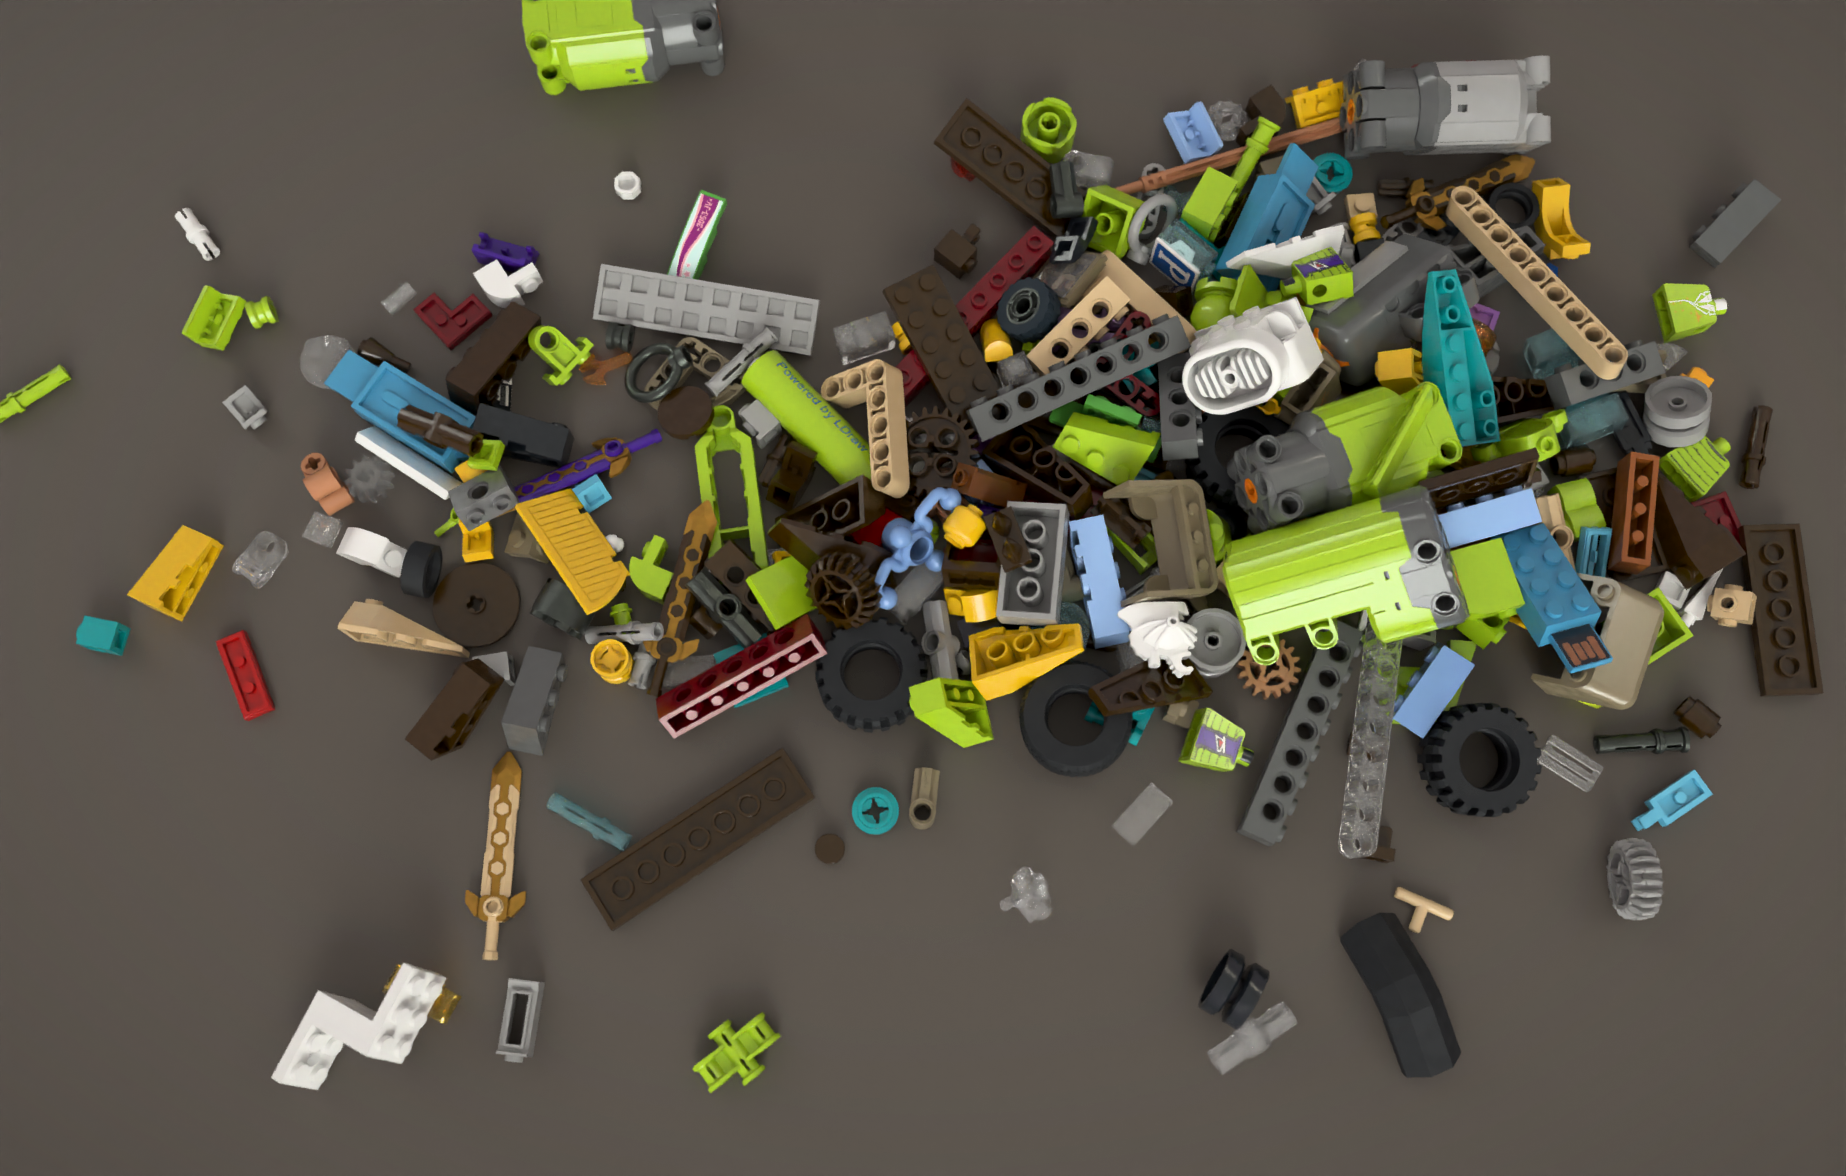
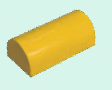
(995, 341)

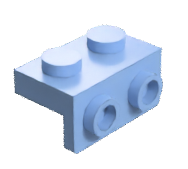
(1193, 133)

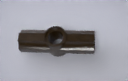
(440, 430)

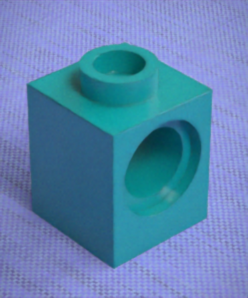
(102, 635)

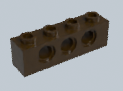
(733, 555)

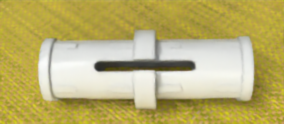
(197, 234)

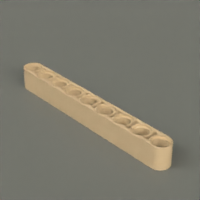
(1502, 249)

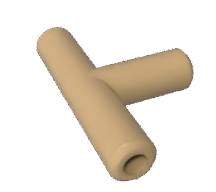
(1422, 906)

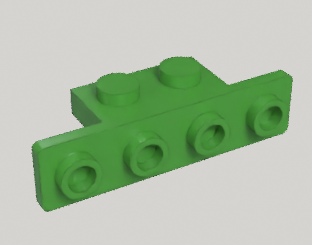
(1102, 408)

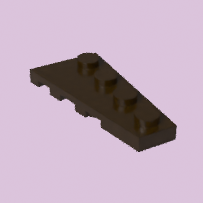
(1147, 688)

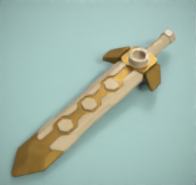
(499, 856)

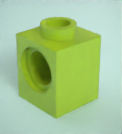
(1484, 630)

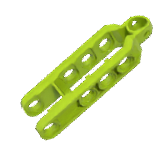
(720, 437)

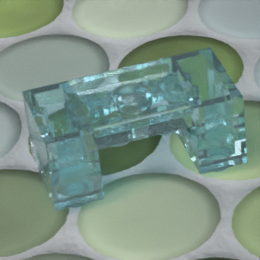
(1588, 418)

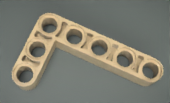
(883, 391)

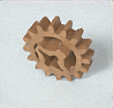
(1278, 673)

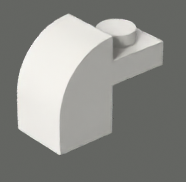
(503, 288)
(372, 550)

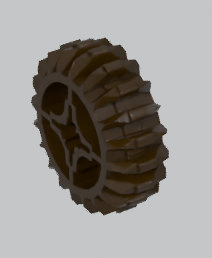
(843, 590)

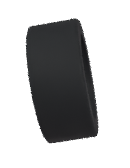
(1520, 194)
(421, 569)

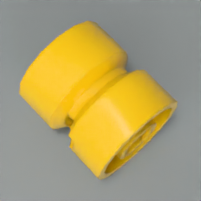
(612, 661)

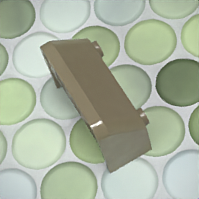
(1179, 535)
(1629, 638)

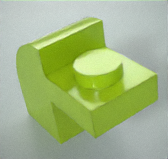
(647, 575)

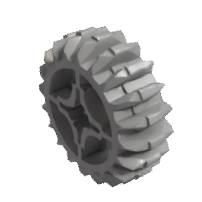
(1634, 879)

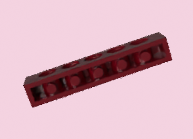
(740, 676)

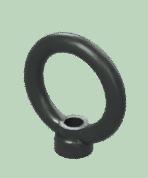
(678, 358)

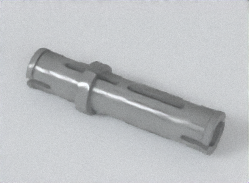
(764, 339)
(648, 631)

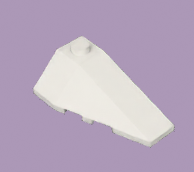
(1277, 259)

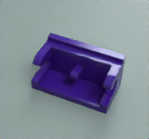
(508, 255)

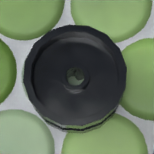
(1233, 989)

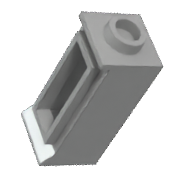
(535, 990)

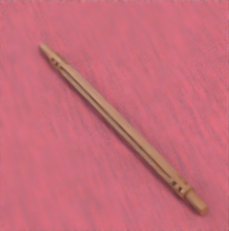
(1229, 158)

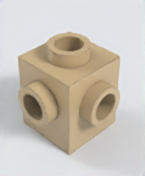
(1740, 612)

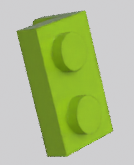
(213, 318)

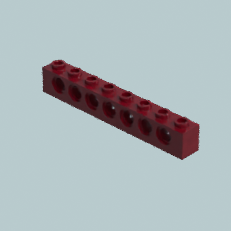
(982, 300)

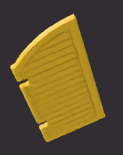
(575, 548)

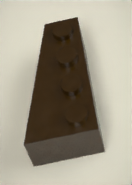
(492, 359)

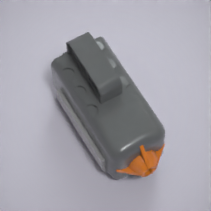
(1385, 305)

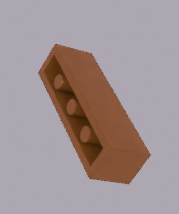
(1633, 513)

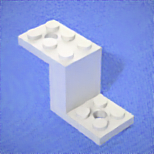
(342, 1020)

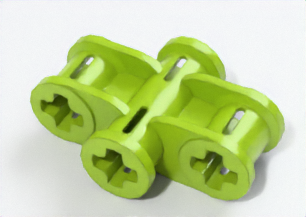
(728, 1059)

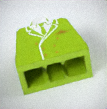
(1686, 309)

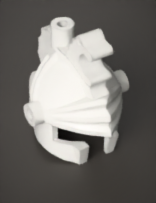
(1160, 633)

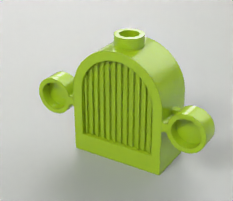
(1525, 435)

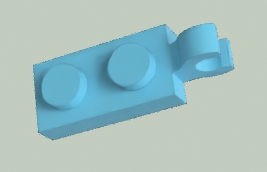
(1673, 801)

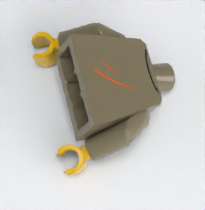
(1317, 390)

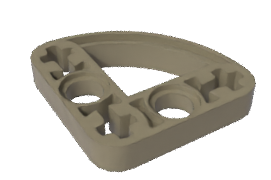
(725, 398)

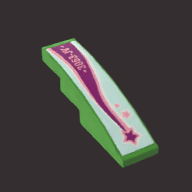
(697, 236)

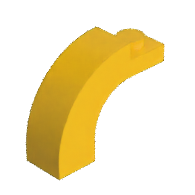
(1554, 221)

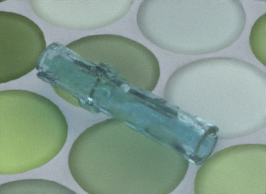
(618, 838)

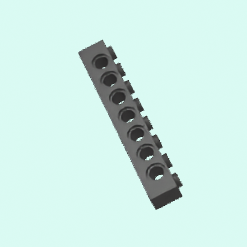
(1172, 341)
(1254, 823)

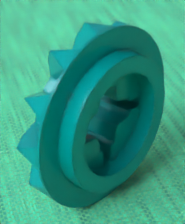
(1341, 169)
(884, 800)

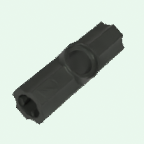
(711, 594)

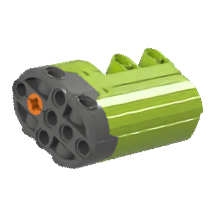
(1366, 557)

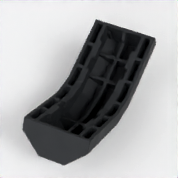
(1403, 995)

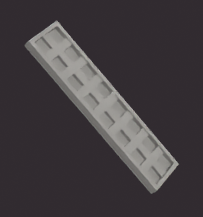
(705, 308)

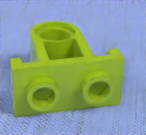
(560, 354)

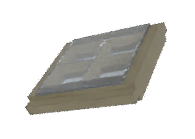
(1072, 279)

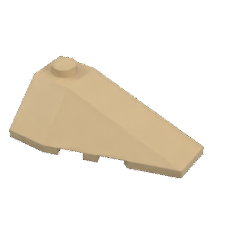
(382, 626)

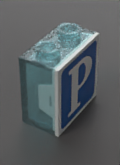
(1183, 256)

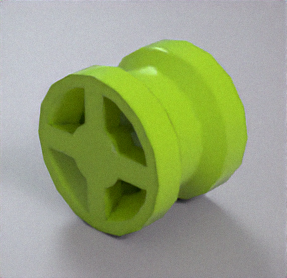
(261, 312)

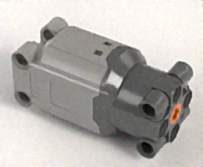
(1445, 108)

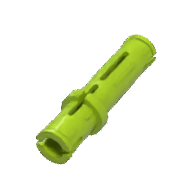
(33, 391)

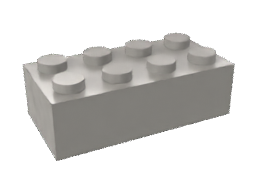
(1035, 590)

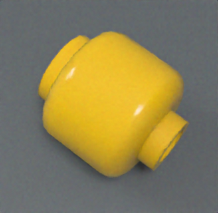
(964, 526)

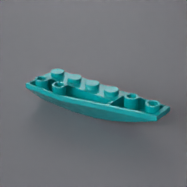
(1456, 360)

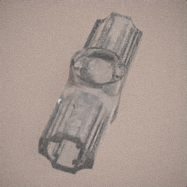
(1252, 1038)

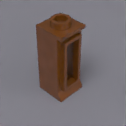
(987, 485)

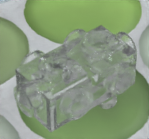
(1029, 895)

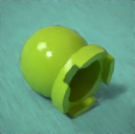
(1212, 302)

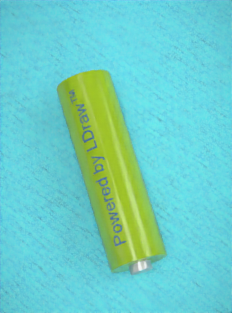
(808, 417)

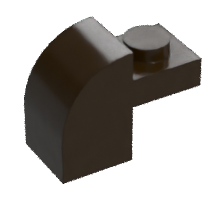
(1266, 104)
(793, 477)

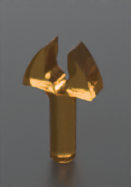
(603, 367)

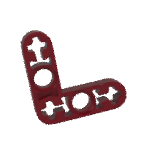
(1148, 392)

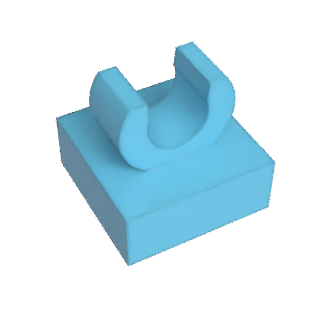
(592, 493)

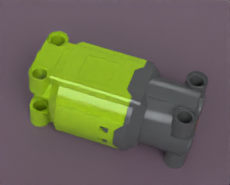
(619, 40)
(1330, 454)

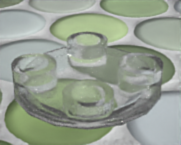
(321, 358)

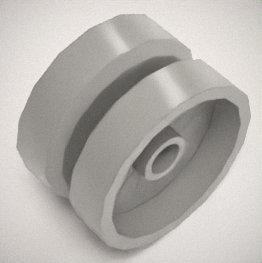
(1677, 411)
(1222, 630)

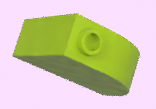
(1488, 580)

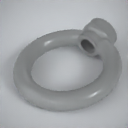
(1138, 251)

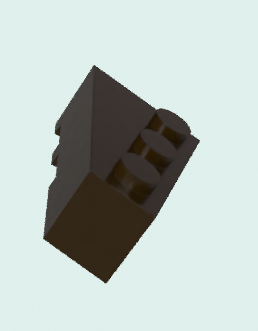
(455, 710)

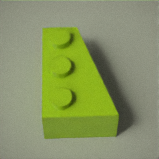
(1106, 447)
(953, 710)

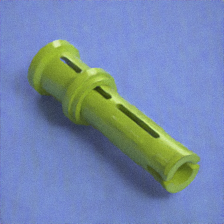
(1255, 148)

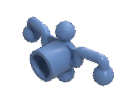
(912, 542)

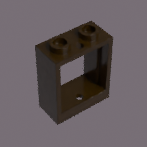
(970, 573)

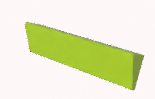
(1398, 442)

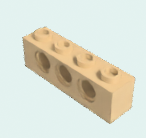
(1104, 294)

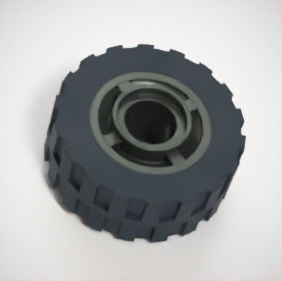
(1028, 310)

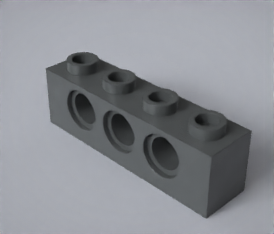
(1566, 388)
(1177, 412)

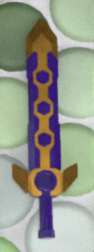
(611, 455)

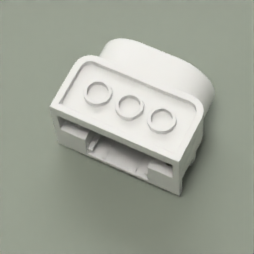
(1250, 358)

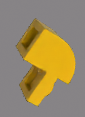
(974, 604)

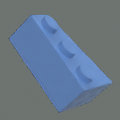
(1431, 689)

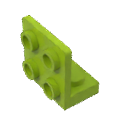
(1252, 293)

